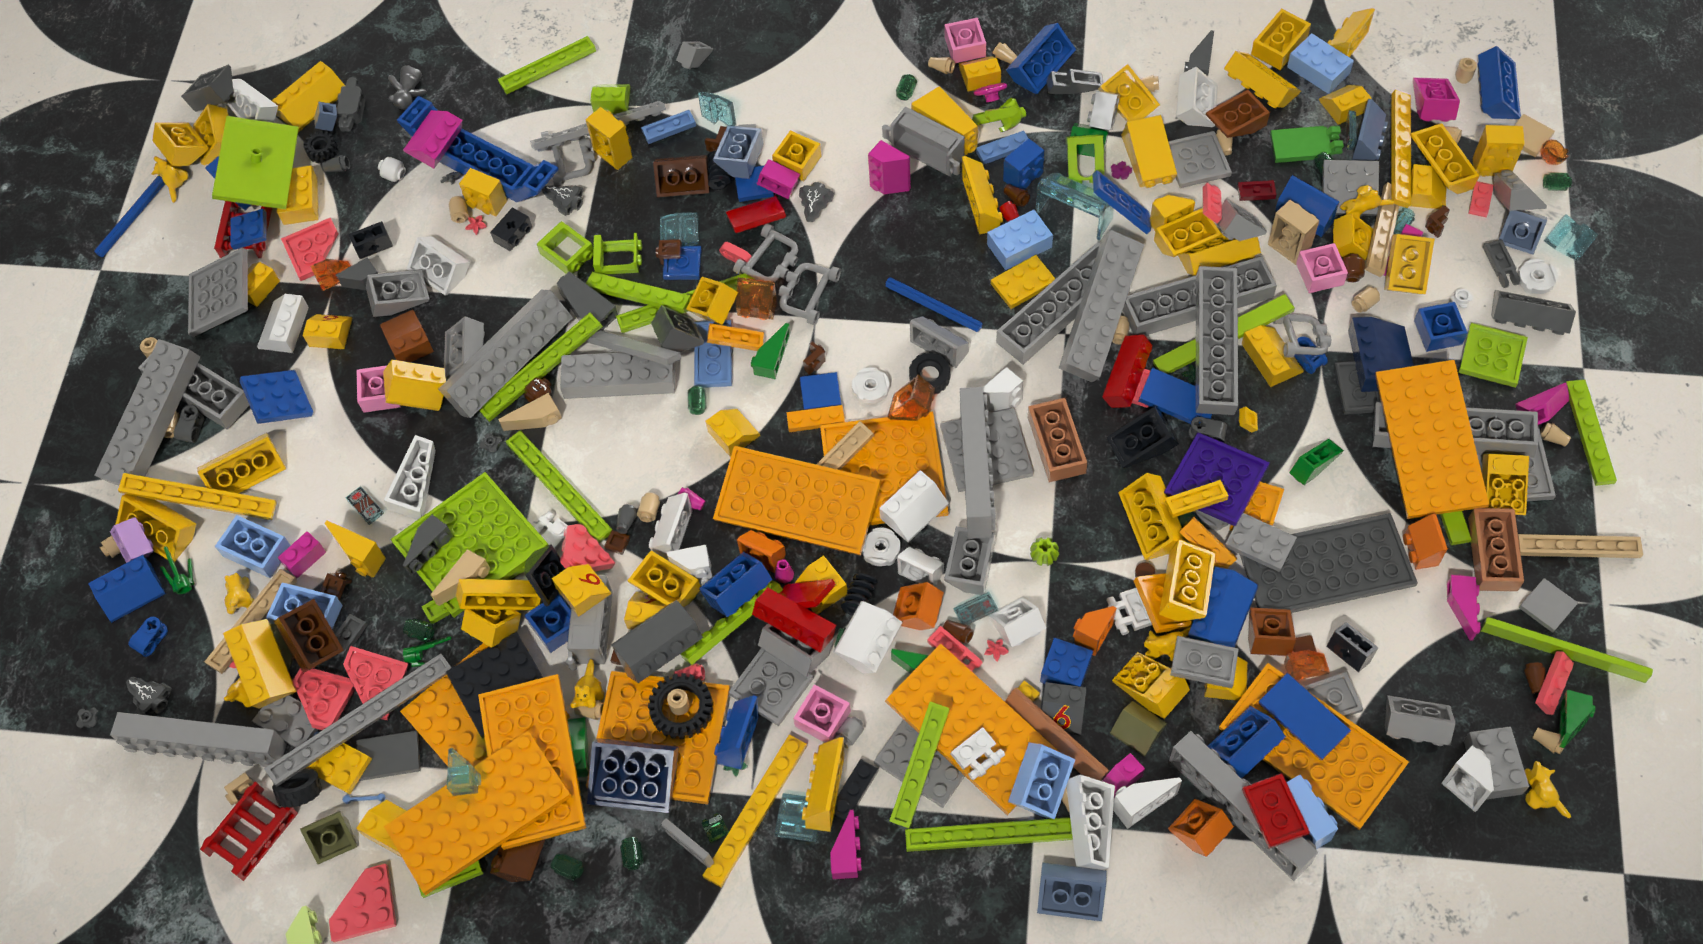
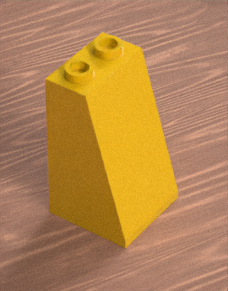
(943, 110)
(1149, 151)

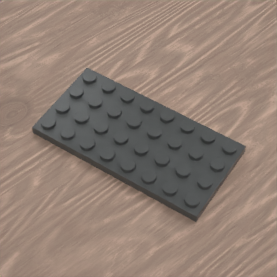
(1335, 566)

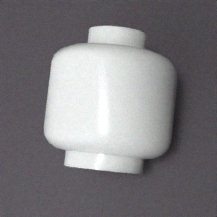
(391, 169)

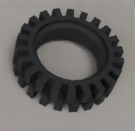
(685, 728)

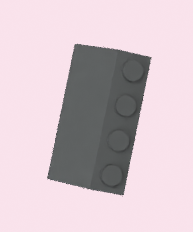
(1533, 312)
(656, 641)

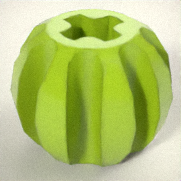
(1044, 545)

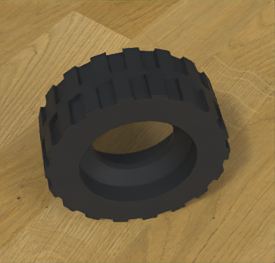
(933, 360)
(298, 789)

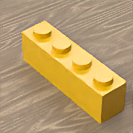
(496, 594)

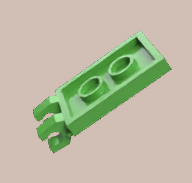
(1305, 143)

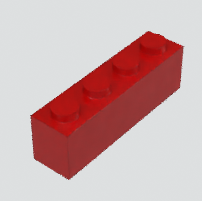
(1127, 371)
(794, 619)

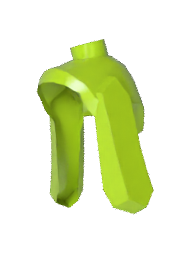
(1008, 113)

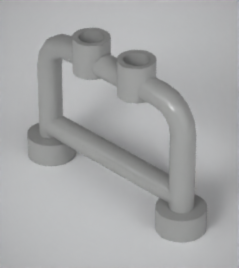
(588, 158)
(781, 270)
(794, 277)
(1292, 347)

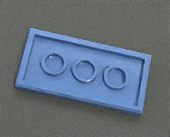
(712, 361)

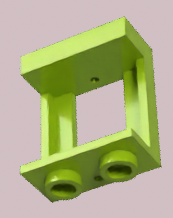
(1072, 143)
(615, 246)

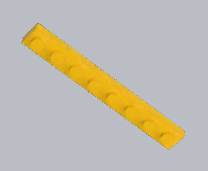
(1401, 148)
(197, 496)
(755, 810)

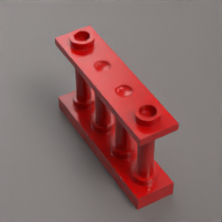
(222, 242)
(255, 849)

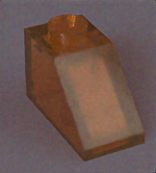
(326, 272)
(1306, 664)

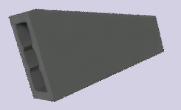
(585, 300)

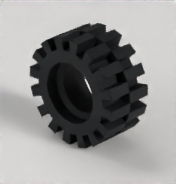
(317, 140)

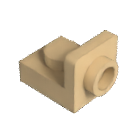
(237, 788)

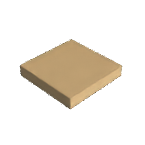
(1534, 134)

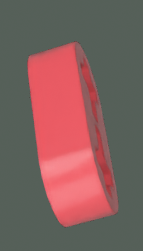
(734, 253)

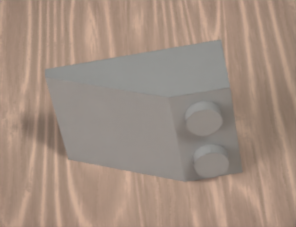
(395, 292)

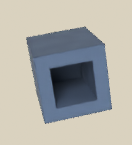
(325, 116)

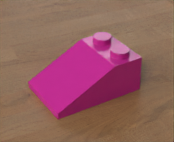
(1435, 99)

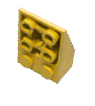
(1506, 481)
(1151, 684)

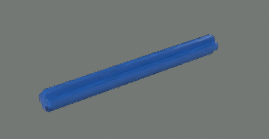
(129, 217)
(934, 304)

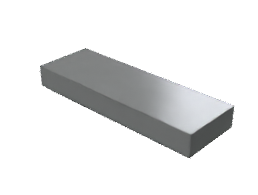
(687, 843)

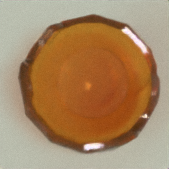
(1553, 152)

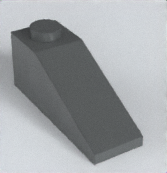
(1201, 55)

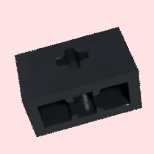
(511, 229)
(370, 240)
(1352, 647)

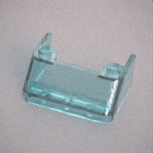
(1075, 195)

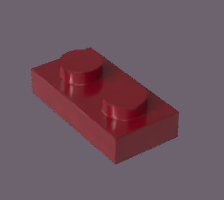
(1256, 190)

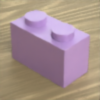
(131, 539)

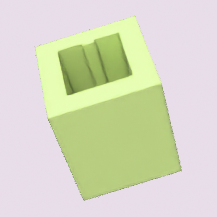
(303, 928)

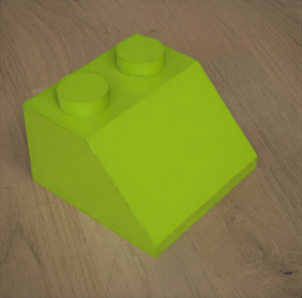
(610, 97)

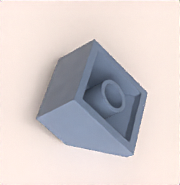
(1523, 230)

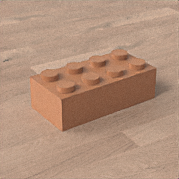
(1057, 440)
(1495, 549)

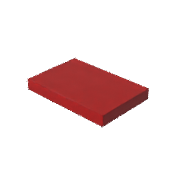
(755, 214)
(808, 593)
(1275, 811)

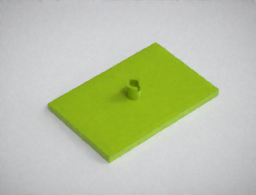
(255, 162)

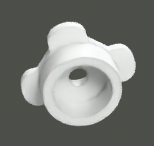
(1464, 294)

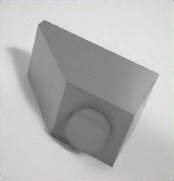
(693, 54)

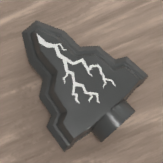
(565, 198)
(814, 199)
(148, 696)

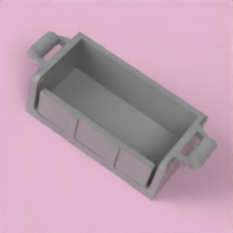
(926, 141)
(590, 633)

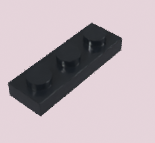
(854, 789)

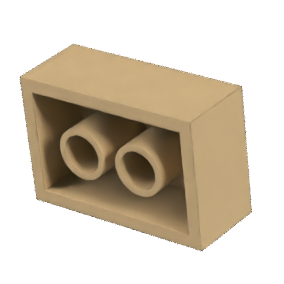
(1292, 231)

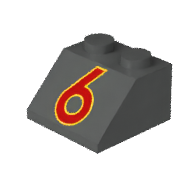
(1065, 706)

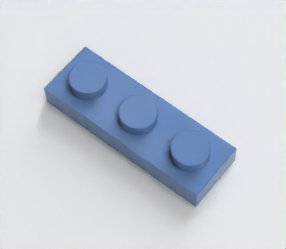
(668, 126)
(1000, 148)

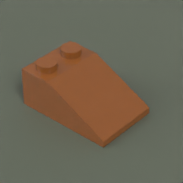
(1239, 115)
(406, 337)

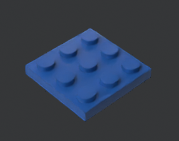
(276, 396)

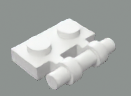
(554, 533)
(1134, 608)
(974, 748)

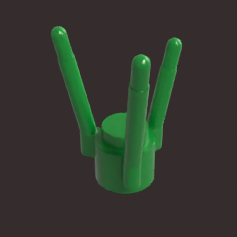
(181, 583)
(414, 654)

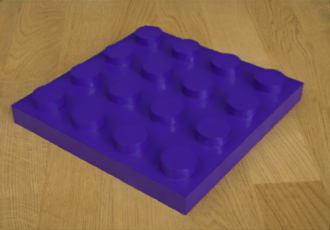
(1214, 461)

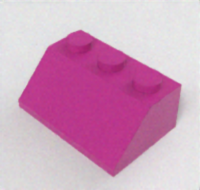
(434, 137)
(888, 169)

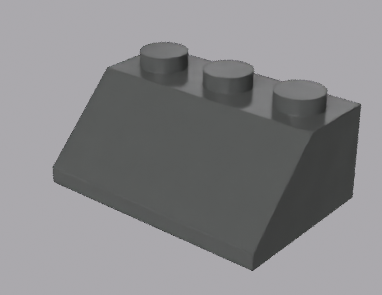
(210, 88)
(676, 330)

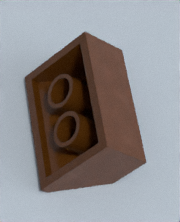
(681, 176)
(308, 635)
(517, 862)

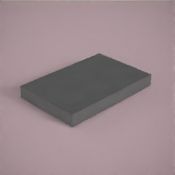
(1351, 397)
(391, 755)

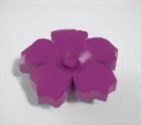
(1121, 170)

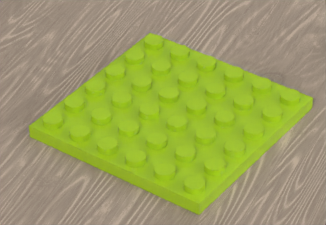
(482, 523)

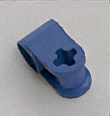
(1310, 362)
(148, 636)

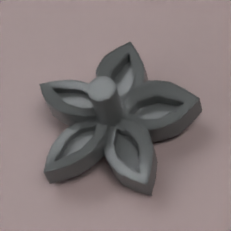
(453, 175)

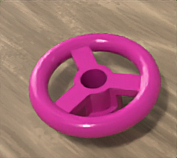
(990, 91)

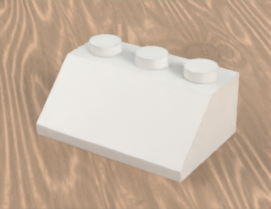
(1195, 97)
(439, 264)
(284, 324)
(913, 506)
(672, 525)
(867, 637)
(1471, 778)

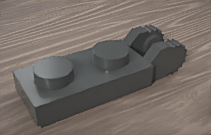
(1501, 262)

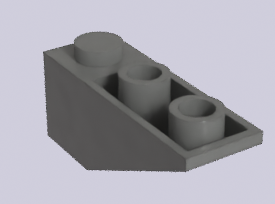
(427, 541)

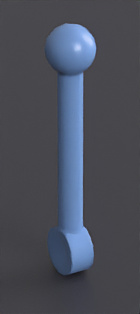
(347, 799)

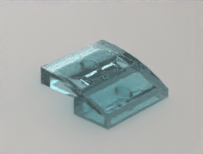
(716, 108)
(680, 226)
(1570, 237)
(790, 820)

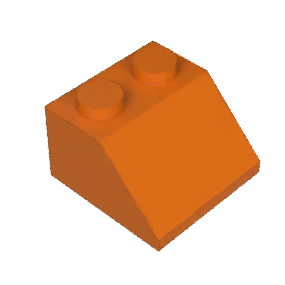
(1425, 542)
(762, 549)
(918, 606)
(1094, 628)
(1201, 827)

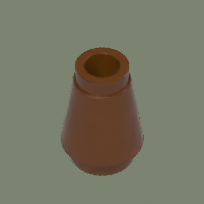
(1017, 195)
(960, 631)
(1535, 676)

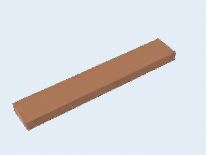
(1055, 735)

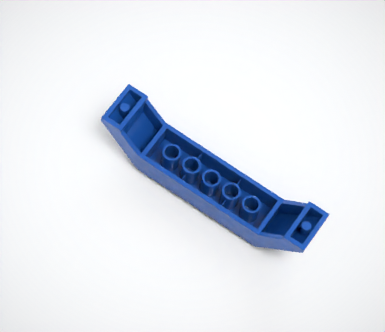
(518, 177)

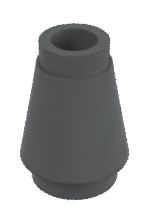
(336, 164)
(626, 517)

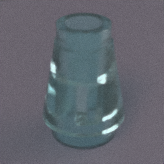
(1404, 217)

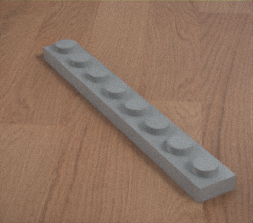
(575, 133)

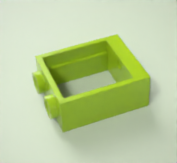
(554, 238)

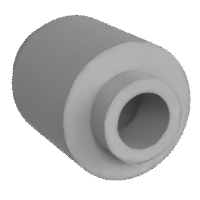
(850, 731)

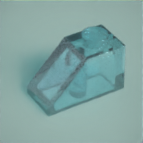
(461, 775)

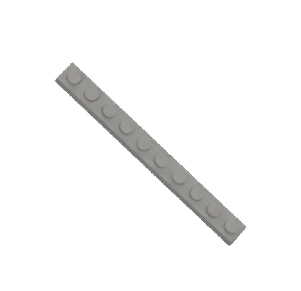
(357, 720)

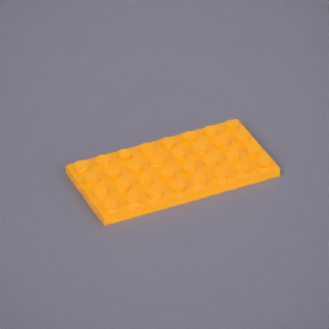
(1431, 439)
(797, 500)
(972, 707)
(541, 710)
(1348, 778)
(454, 832)

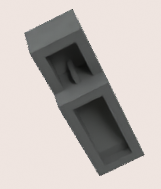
(1073, 82)

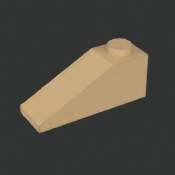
(535, 414)
(467, 567)

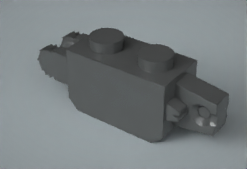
(350, 105)

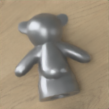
(405, 89)

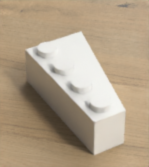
(250, 103)
(411, 484)
(1091, 820)

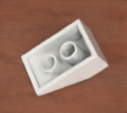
(1141, 799)

